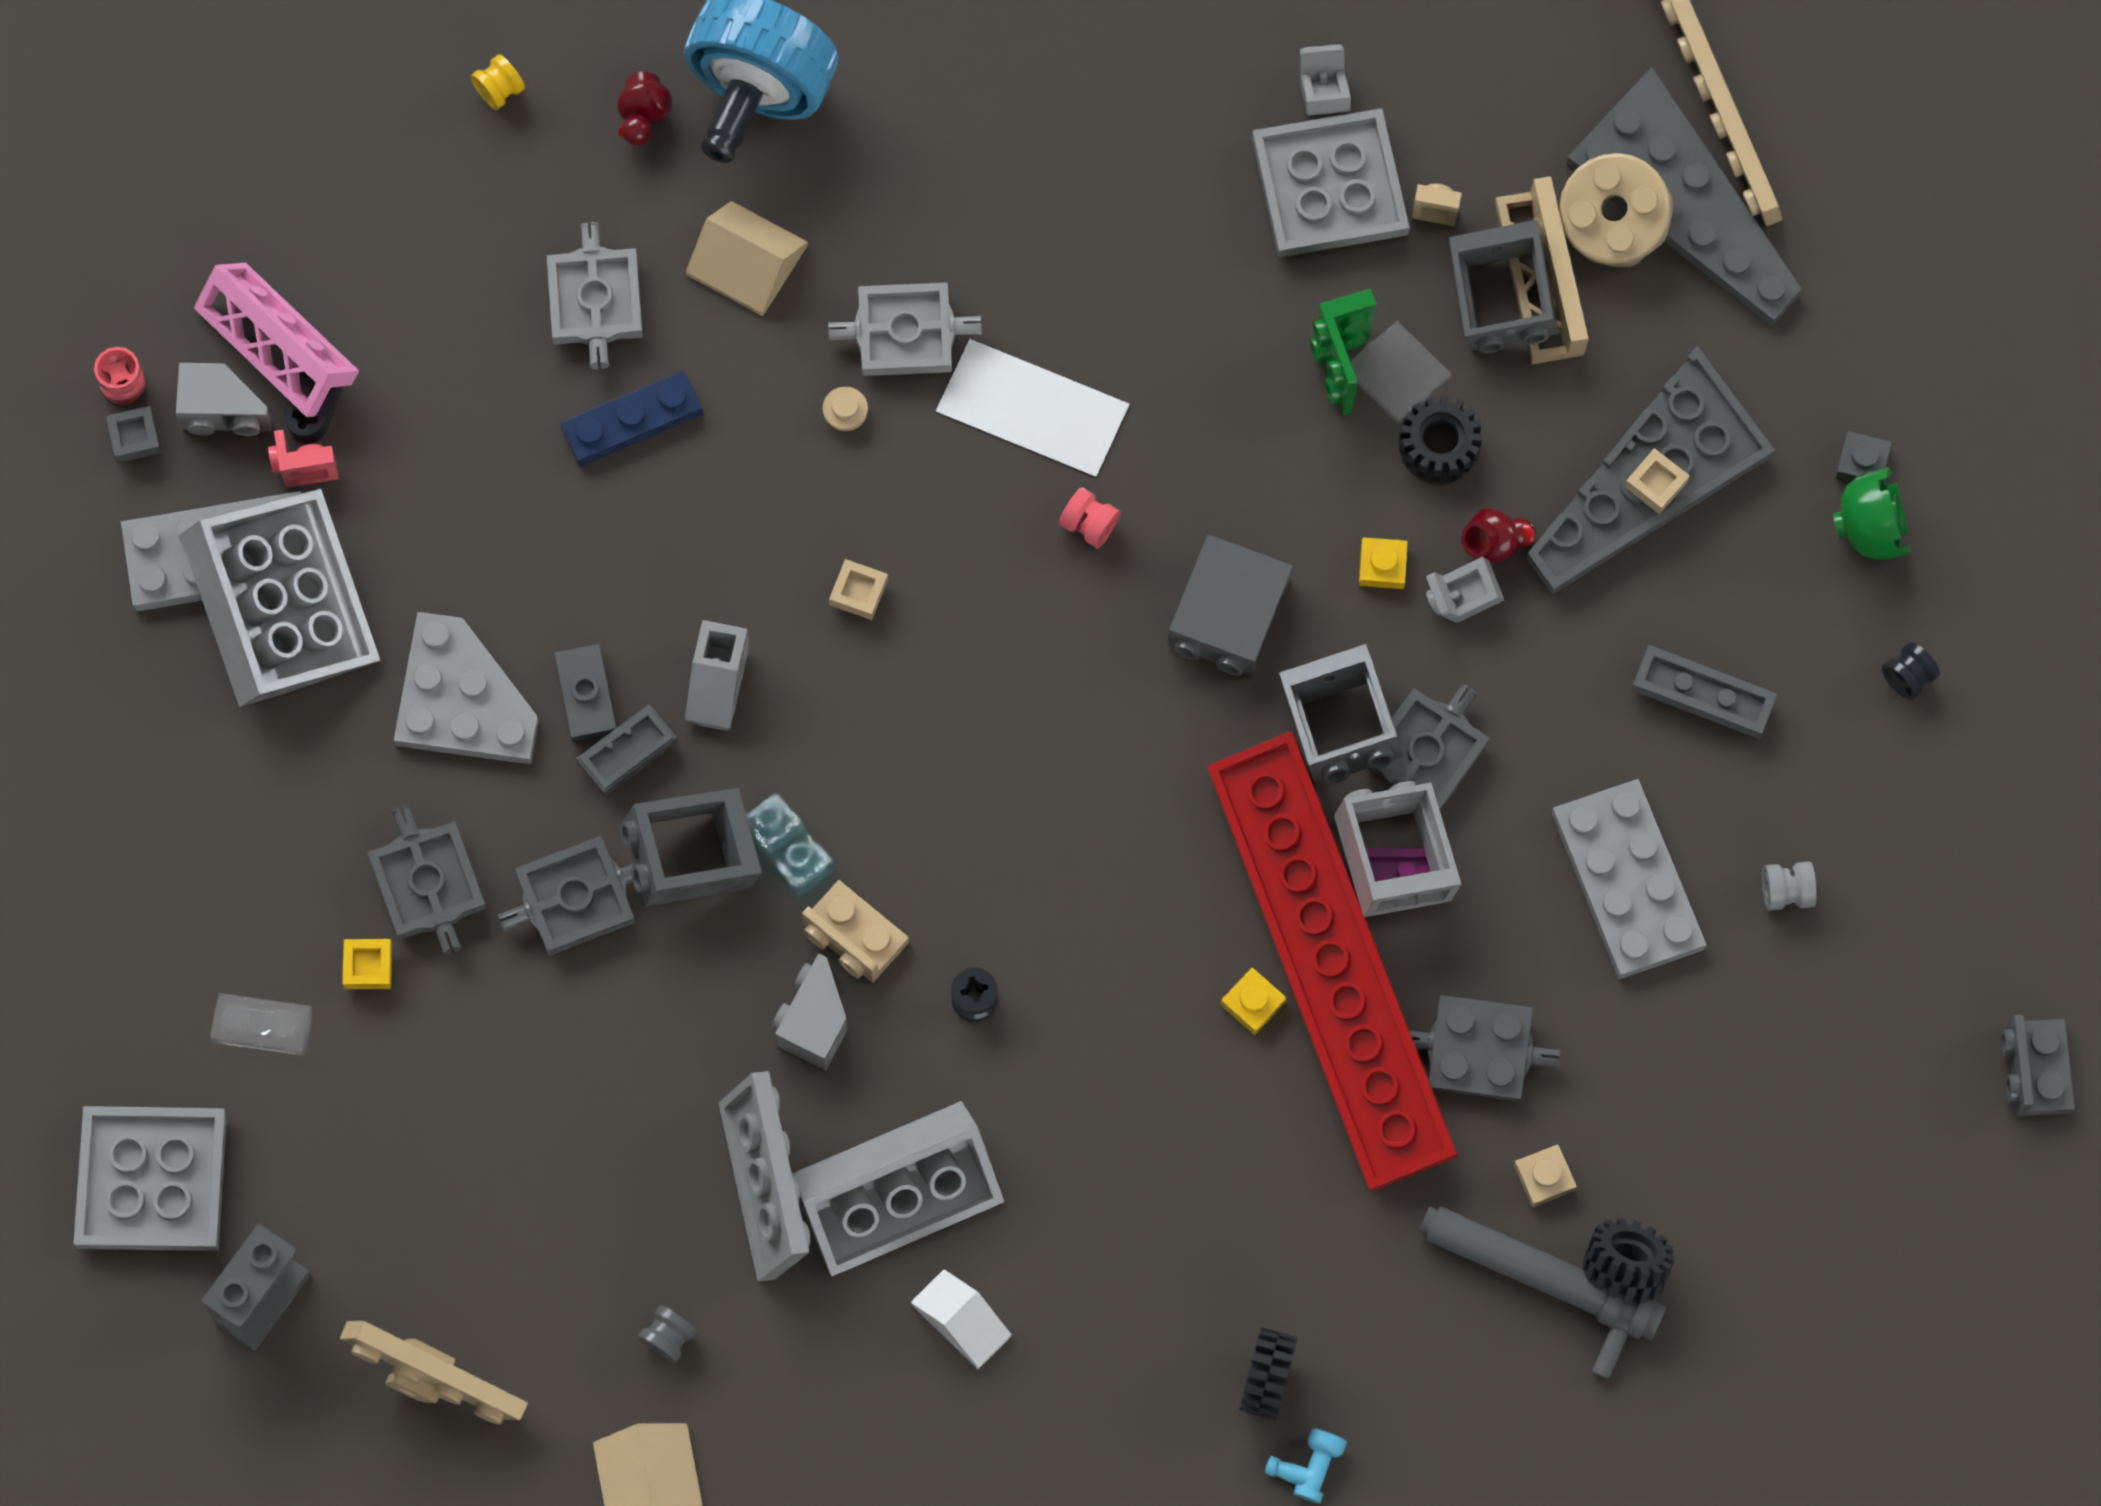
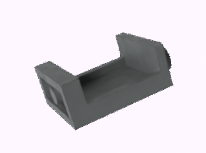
(1228, 606)
(255, 1287)

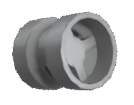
(1789, 886)

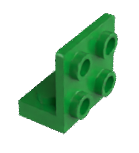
(1341, 327)

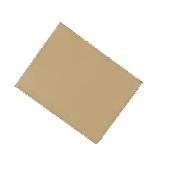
(744, 257)
(648, 1466)

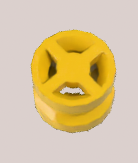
(497, 82)

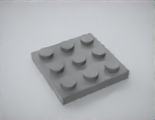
(1330, 183)
(150, 1178)

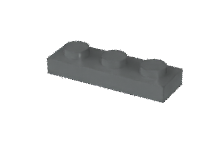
(1704, 691)

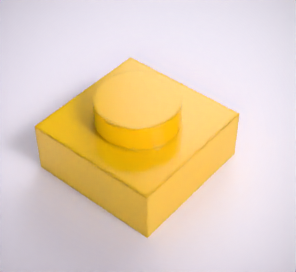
(1383, 563)
(367, 964)
(1253, 1001)

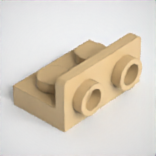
(854, 932)

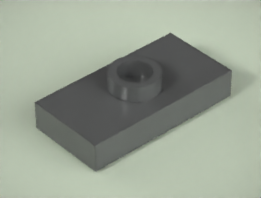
(585, 692)
(627, 750)

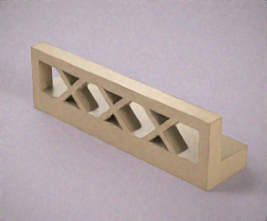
(1562, 280)

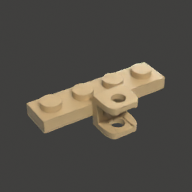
(429, 1373)

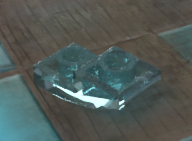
(788, 845)

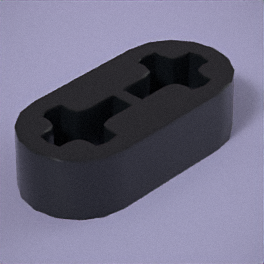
(312, 432)

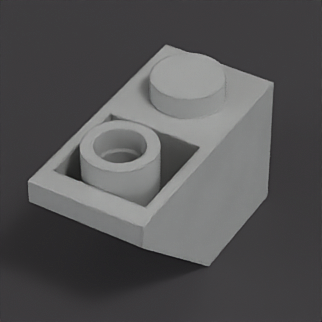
(216, 399)
(716, 675)
(815, 1019)

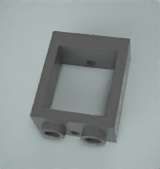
(1495, 246)
(1328, 678)
(733, 834)

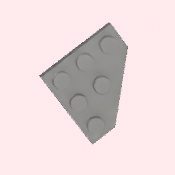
(461, 697)

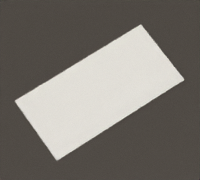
(1032, 407)

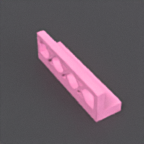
(284, 326)

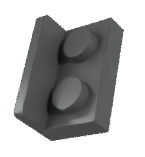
(2039, 1066)

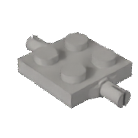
(594, 296)
(905, 329)

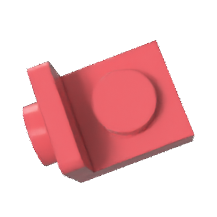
(305, 466)

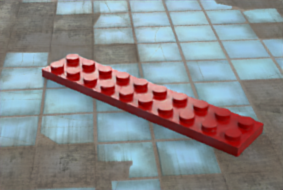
(1332, 962)

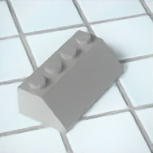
(897, 1188)

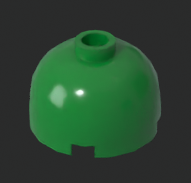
(1873, 517)

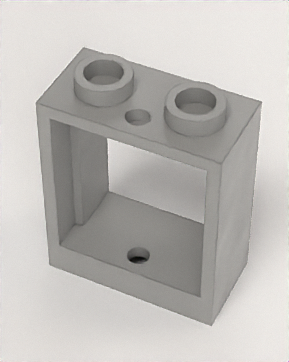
(1407, 891)

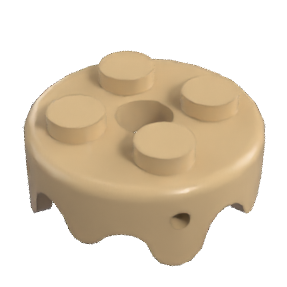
(1647, 214)

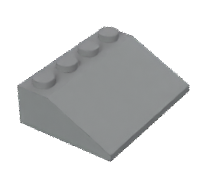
(279, 596)

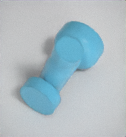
(1309, 1479)

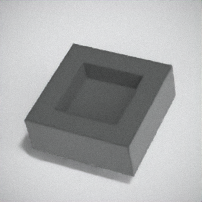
(133, 434)
(1861, 455)

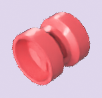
(114, 367)
(1089, 517)

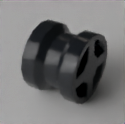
(1910, 671)
(975, 1004)

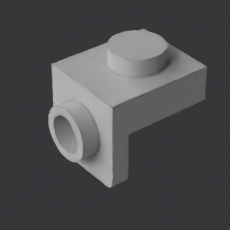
(1324, 80)
(1464, 591)

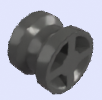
(667, 1334)

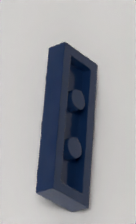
(631, 418)

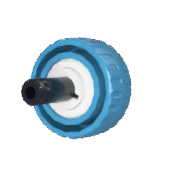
(760, 63)

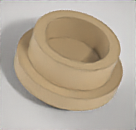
(845, 408)

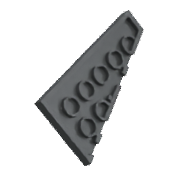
(1708, 216)
(1690, 423)

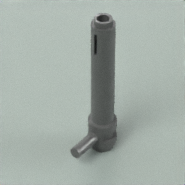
(1546, 1275)

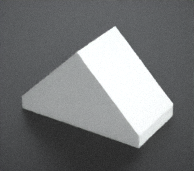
(962, 1317)

